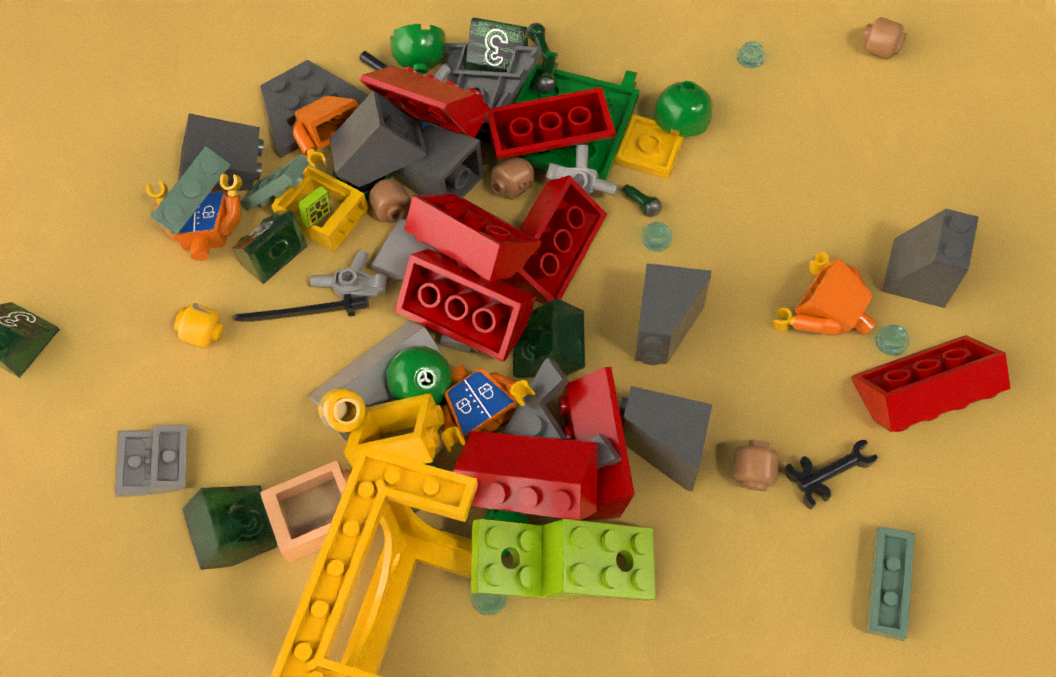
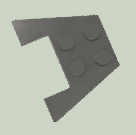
(496, 87)
(295, 90)
(537, 420)

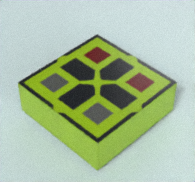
(315, 206)

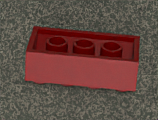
(429, 99)
(550, 123)
(566, 225)
(470, 235)
(463, 305)
(932, 382)
(590, 409)
(532, 474)

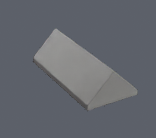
(368, 372)

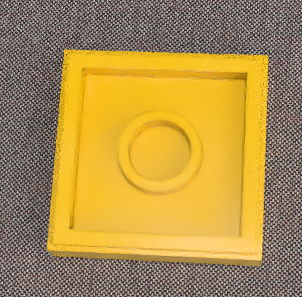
(649, 147)

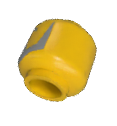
(198, 325)
(342, 410)

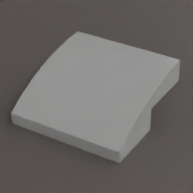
(395, 253)
(151, 461)

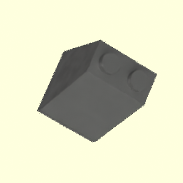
(230, 140)
(376, 141)
(449, 167)
(931, 258)
(668, 310)
(666, 432)

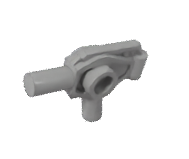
(584, 176)
(353, 280)

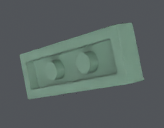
(276, 183)
(190, 191)
(891, 583)

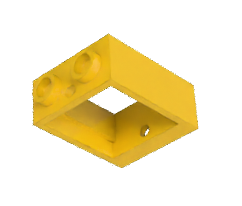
(343, 219)
(394, 416)

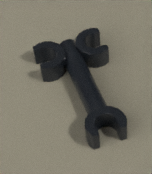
(812, 482)

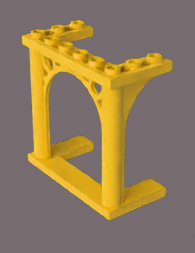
(377, 491)

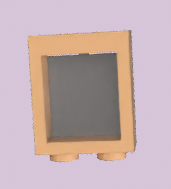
(310, 506)

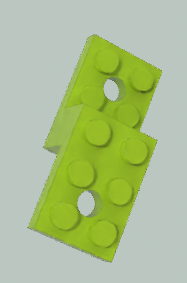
(562, 560)

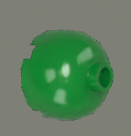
(418, 47)
(684, 108)
(406, 370)

